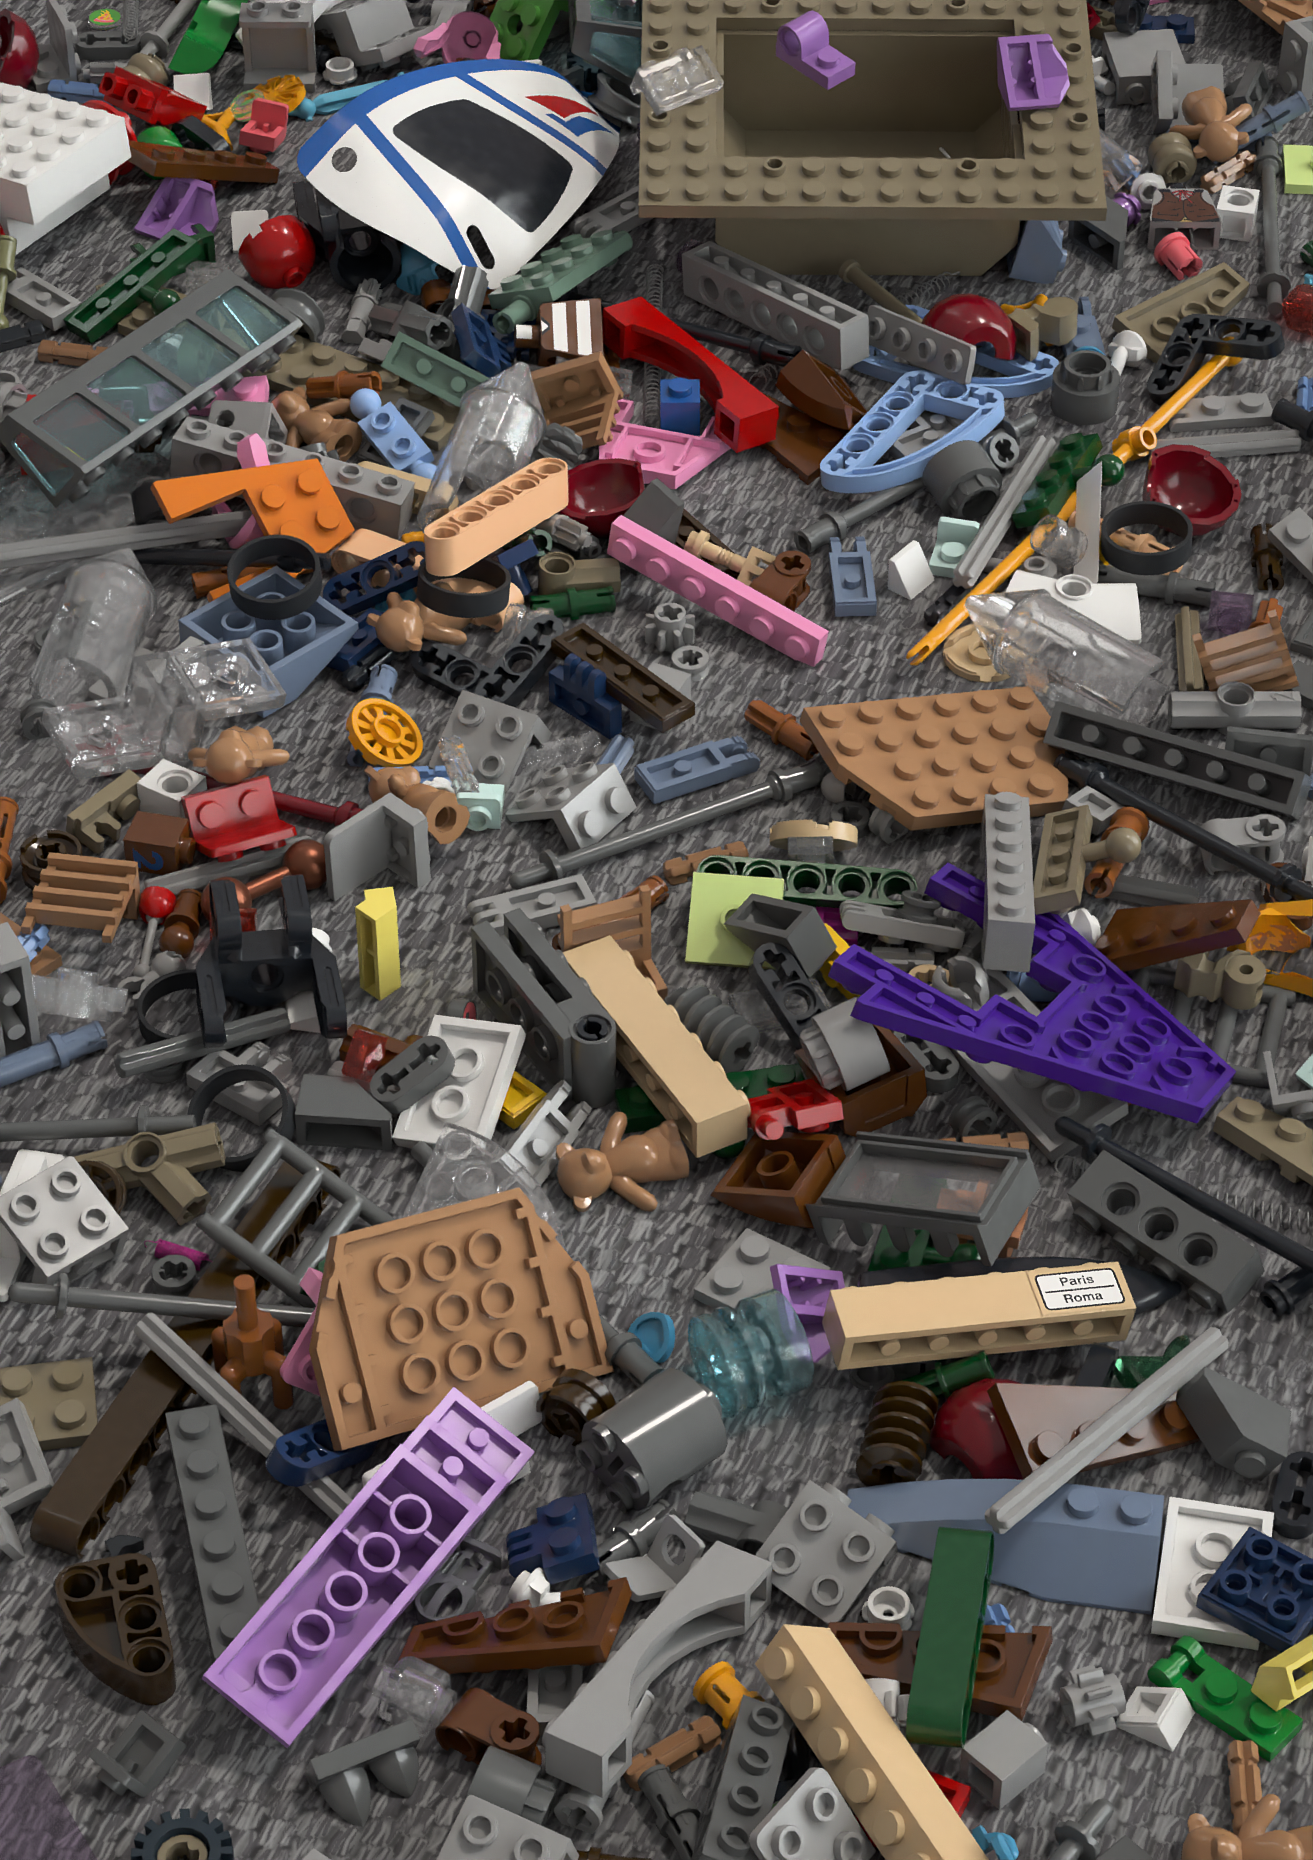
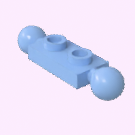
(391, 434)

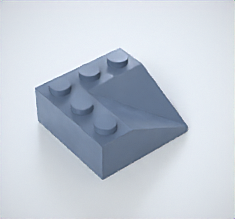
(291, 647)

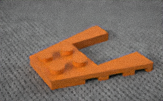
(282, 497)

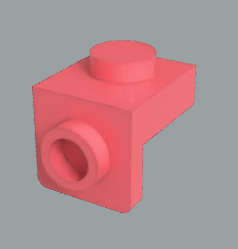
(266, 127)

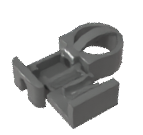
(458, 1579)

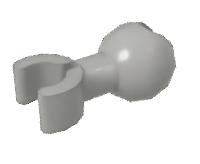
(162, 964)

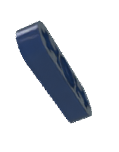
(364, 573)
(315, 1461)

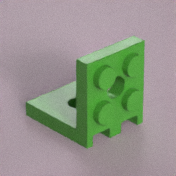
(537, 21)

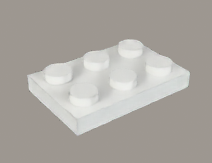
(476, 1088)
(1194, 1547)

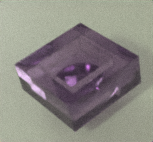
(1230, 612)

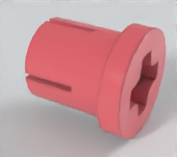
(1177, 255)

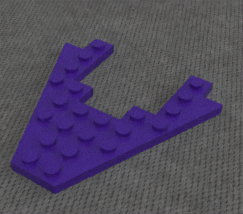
(1094, 1035)

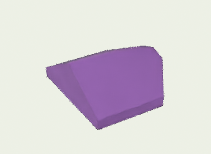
(1030, 72)
(178, 206)
(808, 1294)

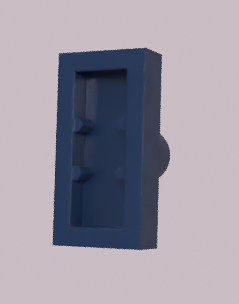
(511, 561)

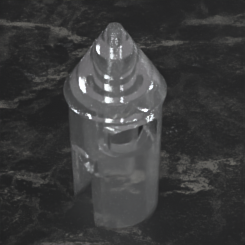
(489, 439)
(112, 609)
(1067, 655)

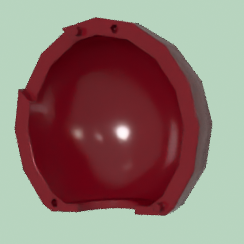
(17, 50)
(974, 321)
(1194, 484)
(602, 493)
(972, 1433)

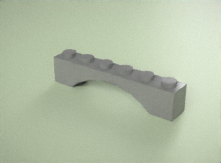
(1008, 883)
(711, 1603)

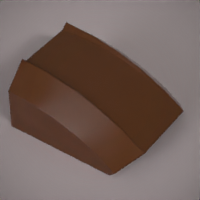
(820, 392)
(884, 1097)
(781, 1176)

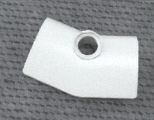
(1106, 603)

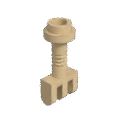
(699, 546)

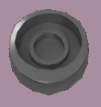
(616, 99)
(305, 309)

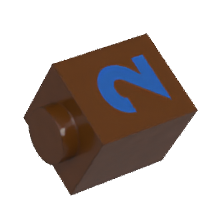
(159, 843)

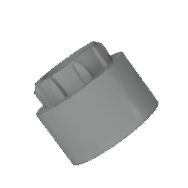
(843, 1048)

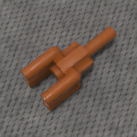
(251, 1344)

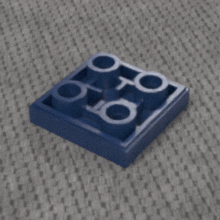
(1263, 1591)

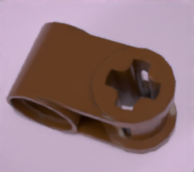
(785, 579)
(486, 1721)

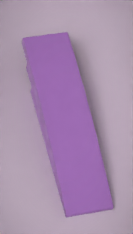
(368, 1567)

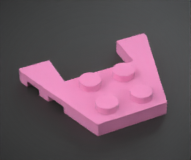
(662, 453)

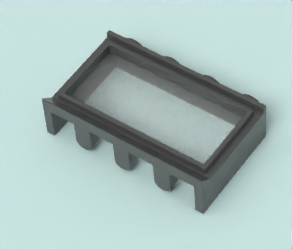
(927, 1187)

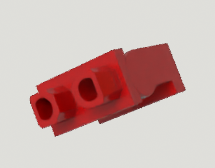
(148, 98)

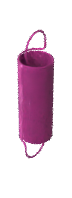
(167, 1248)

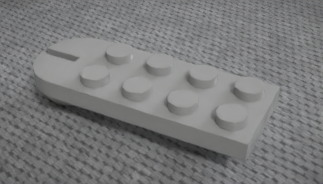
(1025, 1097)

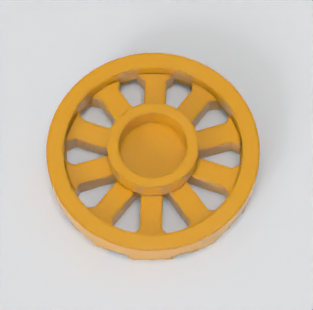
(284, 90)
(384, 733)

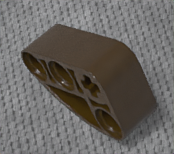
(119, 1625)

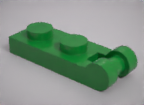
(1225, 1698)

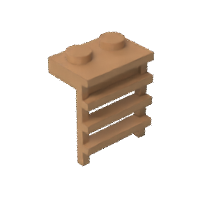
(581, 397)
(1250, 657)
(84, 894)
(639, 925)

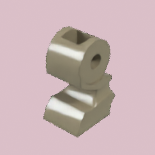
(1049, 323)
(1234, 978)

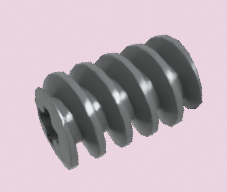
(722, 1033)

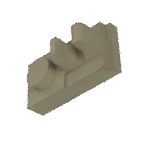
(103, 810)

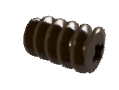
(896, 1434)

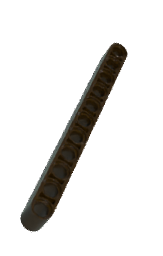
(136, 1419)

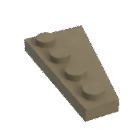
(1207, 293)
(1268, 1137)

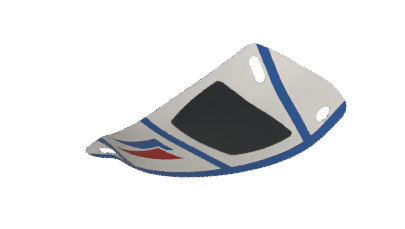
(466, 148)

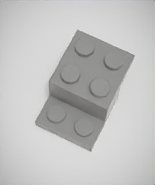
(372, 31)

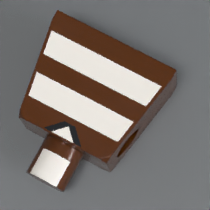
(563, 330)

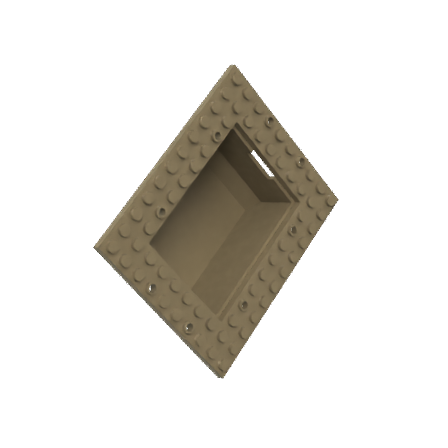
(858, 168)

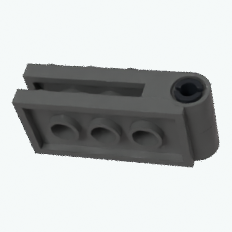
(534, 987)

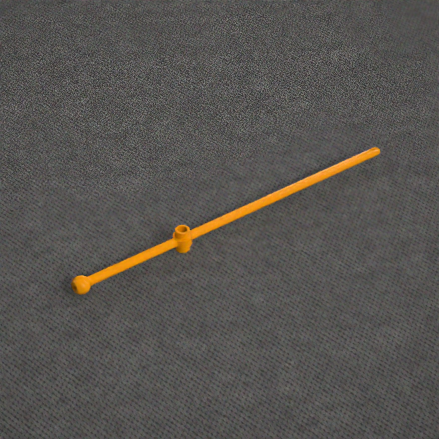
(1129, 446)

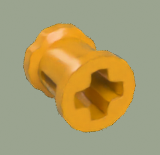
(726, 1694)

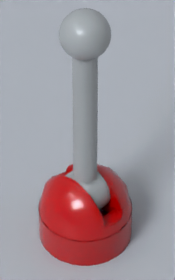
(154, 907)

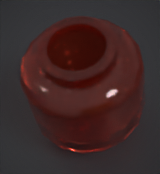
(1299, 309)

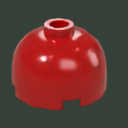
(279, 253)

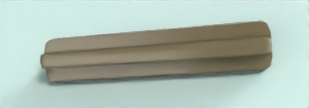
(1189, 666)

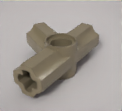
(170, 1176)

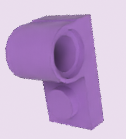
(806, 48)

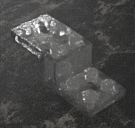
(163, 708)

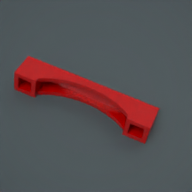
(644, 333)

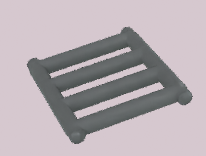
(1277, 1002)
(314, 1176)

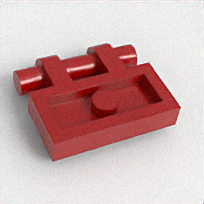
(797, 1104)

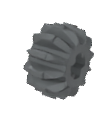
(558, 443)

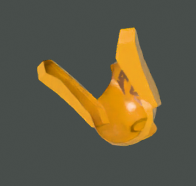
(1278, 933)

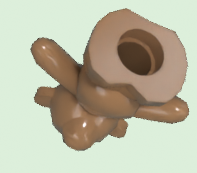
(1208, 122)
(318, 424)
(409, 622)
(238, 754)
(443, 813)
(621, 1165)
(1252, 1842)

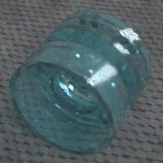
(751, 1352)

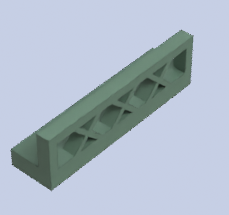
(430, 369)

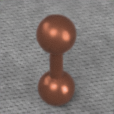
(302, 857)

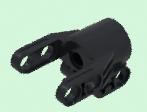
(348, 254)
(266, 964)

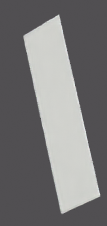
(1088, 521)

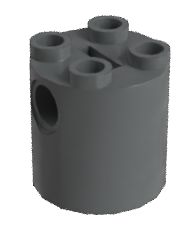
(653, 1439)

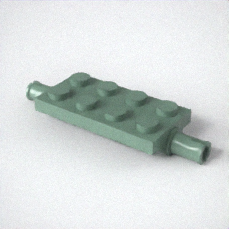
(554, 275)

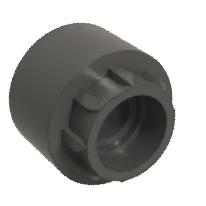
(1085, 388)
(963, 480)
(513, 1785)

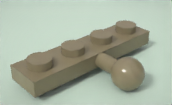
(1065, 853)

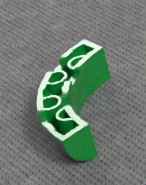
(206, 36)

